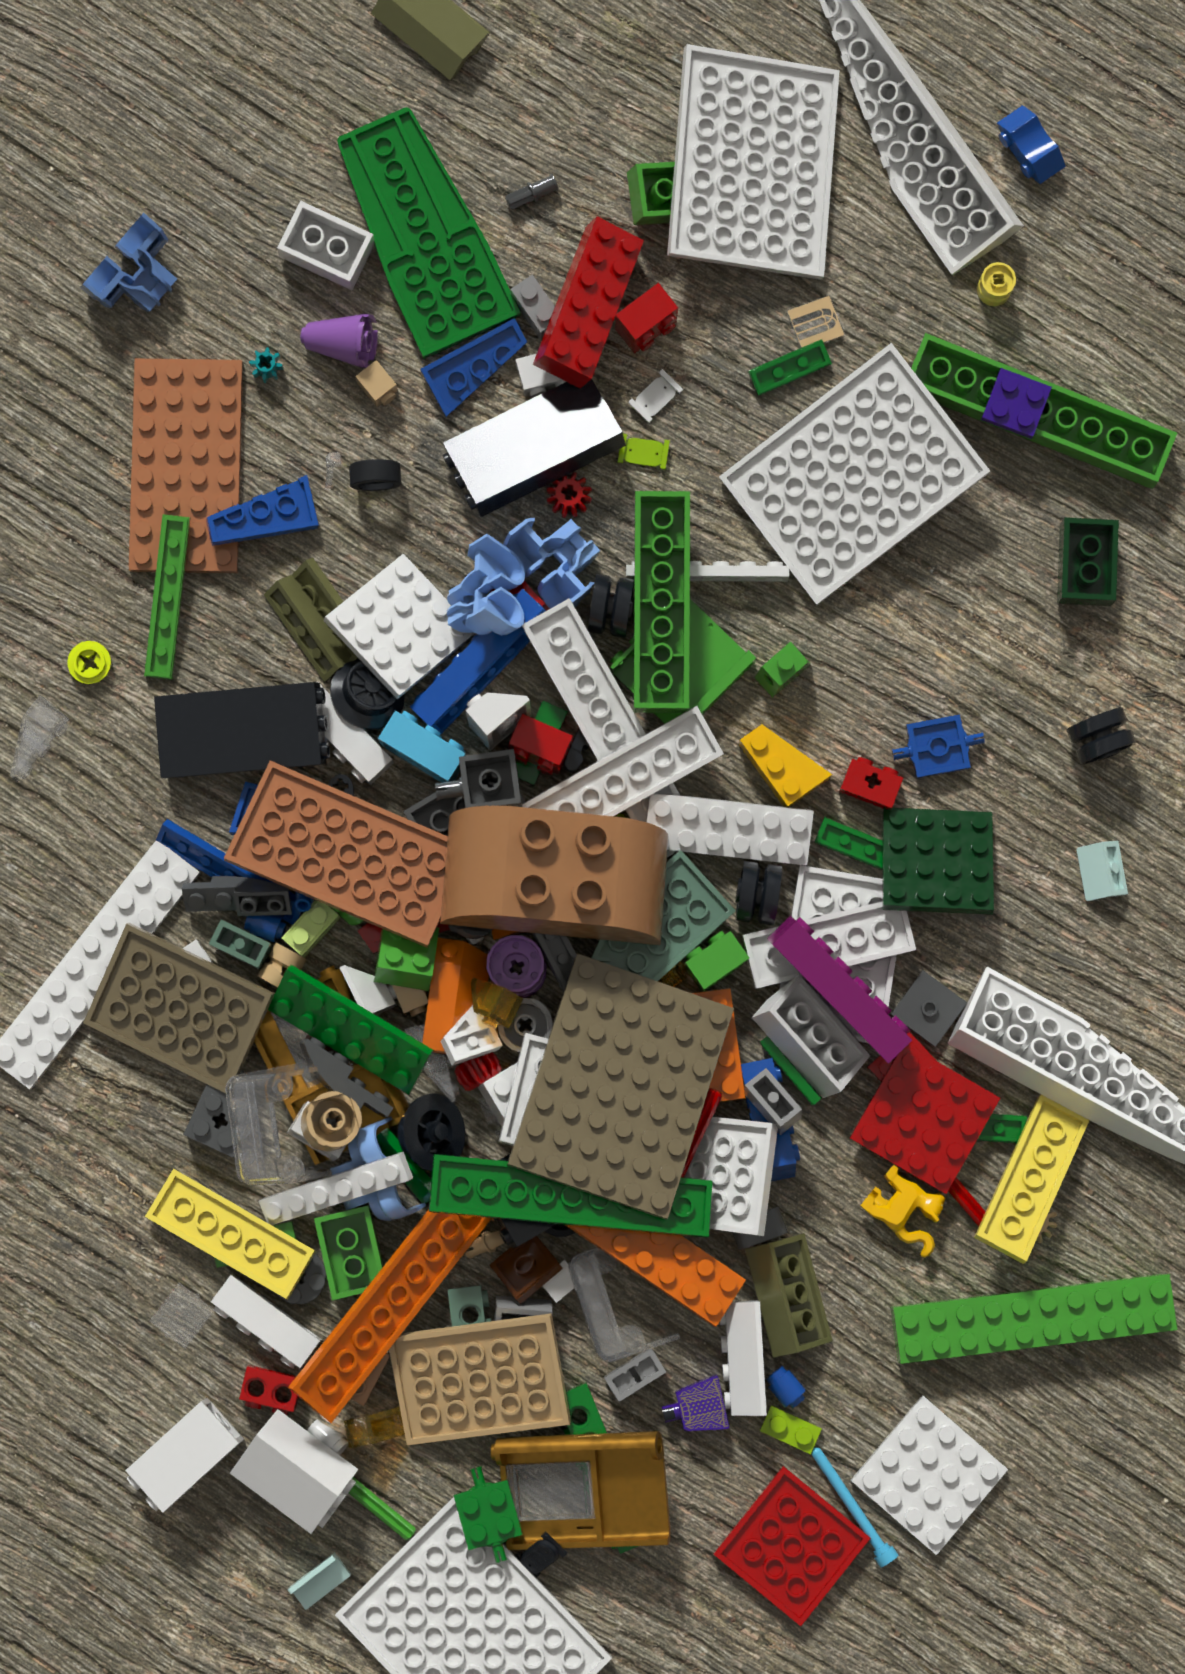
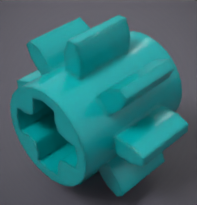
(269, 359)

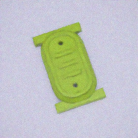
(644, 452)

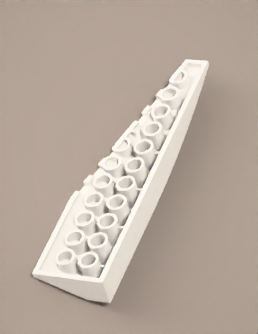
(918, 144)
(1067, 1063)

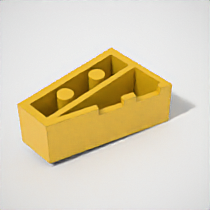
(782, 766)

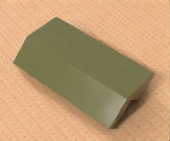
(434, 30)
(302, 604)

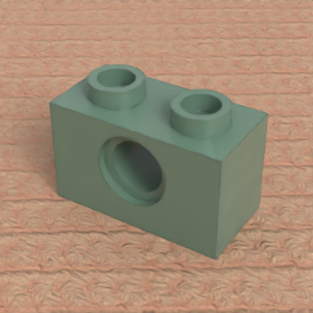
(240, 944)
(467, 1297)

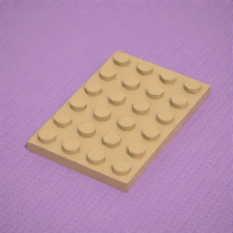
(479, 1379)

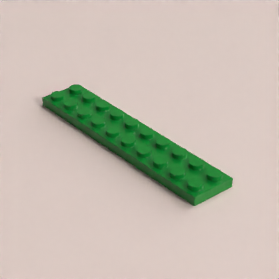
(504, 1192)

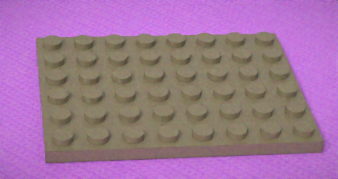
(621, 1087)

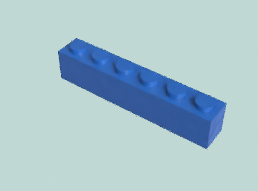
(472, 671)

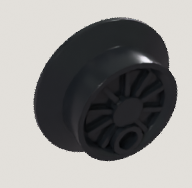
(362, 697)
(431, 1128)

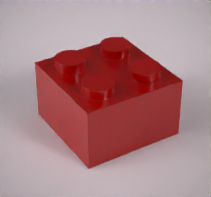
(646, 319)
(540, 745)

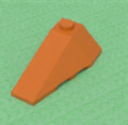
(451, 988)

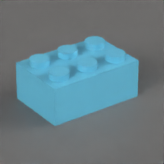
(422, 747)

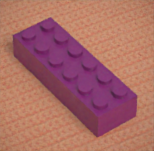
(843, 992)

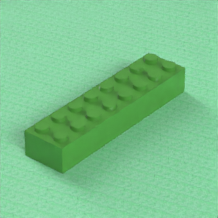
(661, 601)

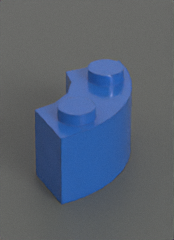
(1030, 145)

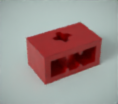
(856, 786)

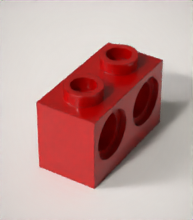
(272, 1382)

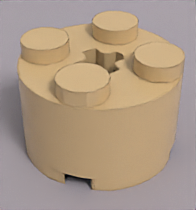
(332, 1106)

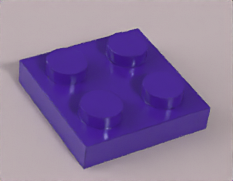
(1016, 403)

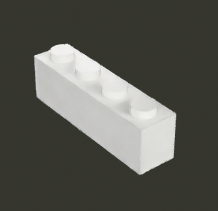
(354, 746)
(266, 1321)

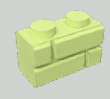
(311, 928)

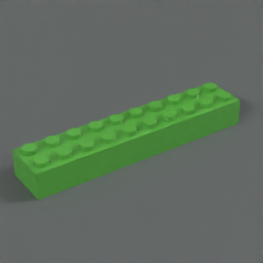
(1068, 421)
(1033, 1318)

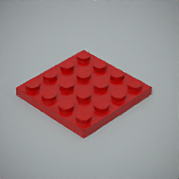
(925, 1118)
(791, 1545)

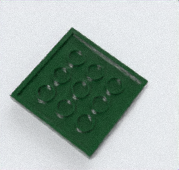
(937, 861)

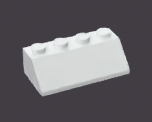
(496, 716)
(811, 1037)
(744, 1359)

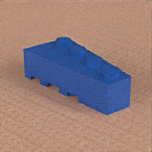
(785, 1153)

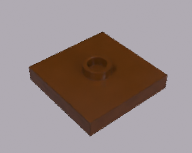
(526, 1268)

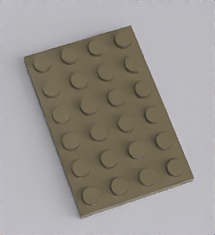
(178, 1007)

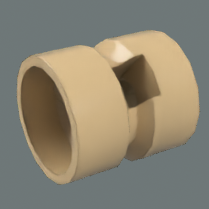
(280, 960)

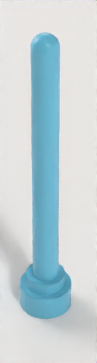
(883, 1552)

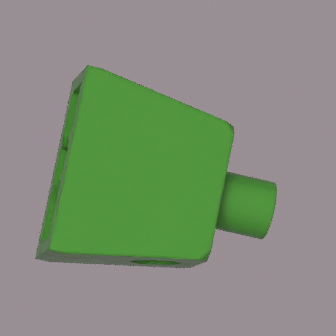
(782, 669)

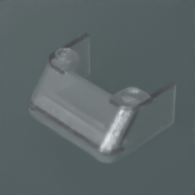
(255, 1127)
(608, 1340)

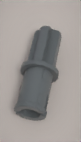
(531, 192)

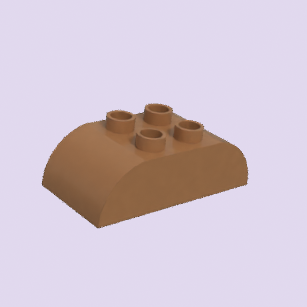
(555, 873)

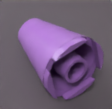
(343, 338)

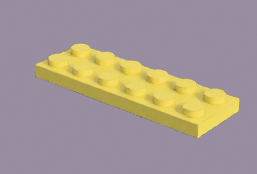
(1031, 1179)
(230, 1234)

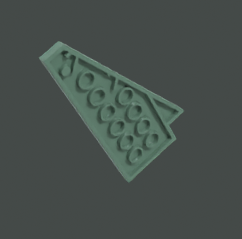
(690, 915)

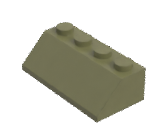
(788, 1295)

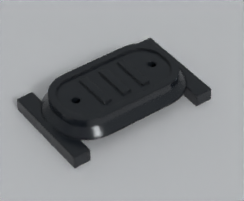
(541, 1554)

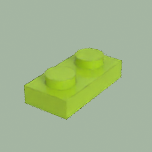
(790, 1429)

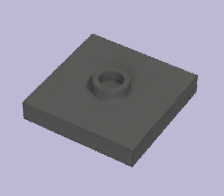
(929, 1008)

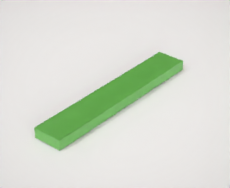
(167, 596)

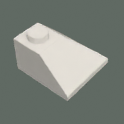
(369, 994)

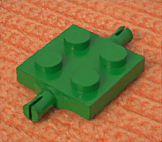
(488, 1514)

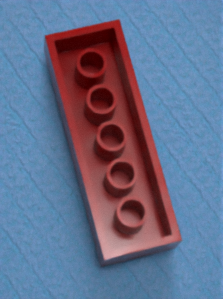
(588, 302)

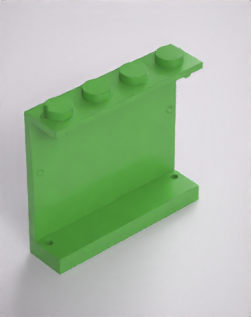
(713, 663)

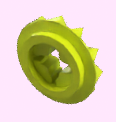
(88, 650)

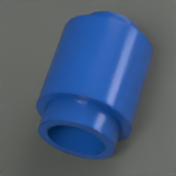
(266, 926)
(786, 1387)

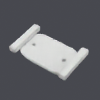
(655, 396)

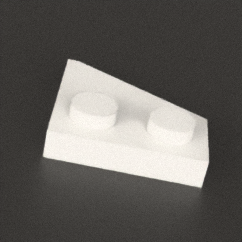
(470, 1039)

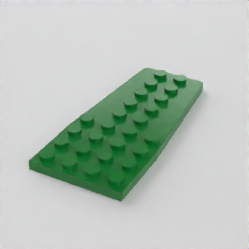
(425, 235)

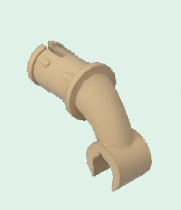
(484, 1243)

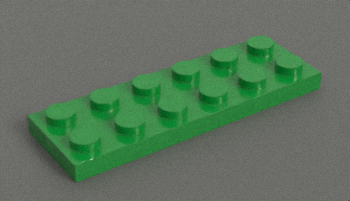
(350, 1029)

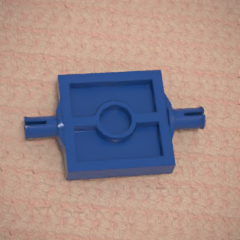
(938, 746)

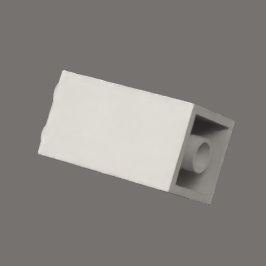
(183, 1455)
(295, 1472)

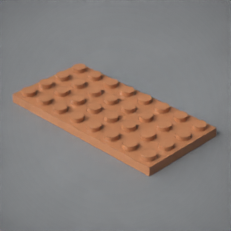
(185, 456)
(343, 853)

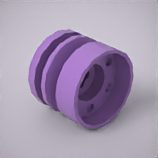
(519, 951)

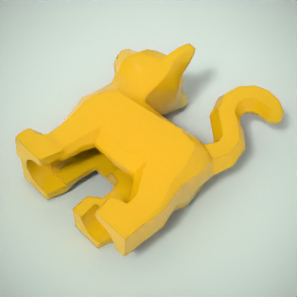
(901, 1205)

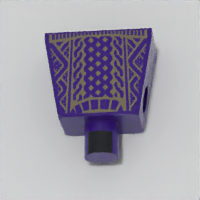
(699, 1406)

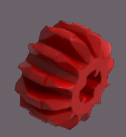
(579, 492)
(477, 1071)

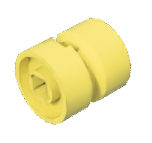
(996, 284)

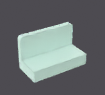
(1102, 870)
(319, 1581)

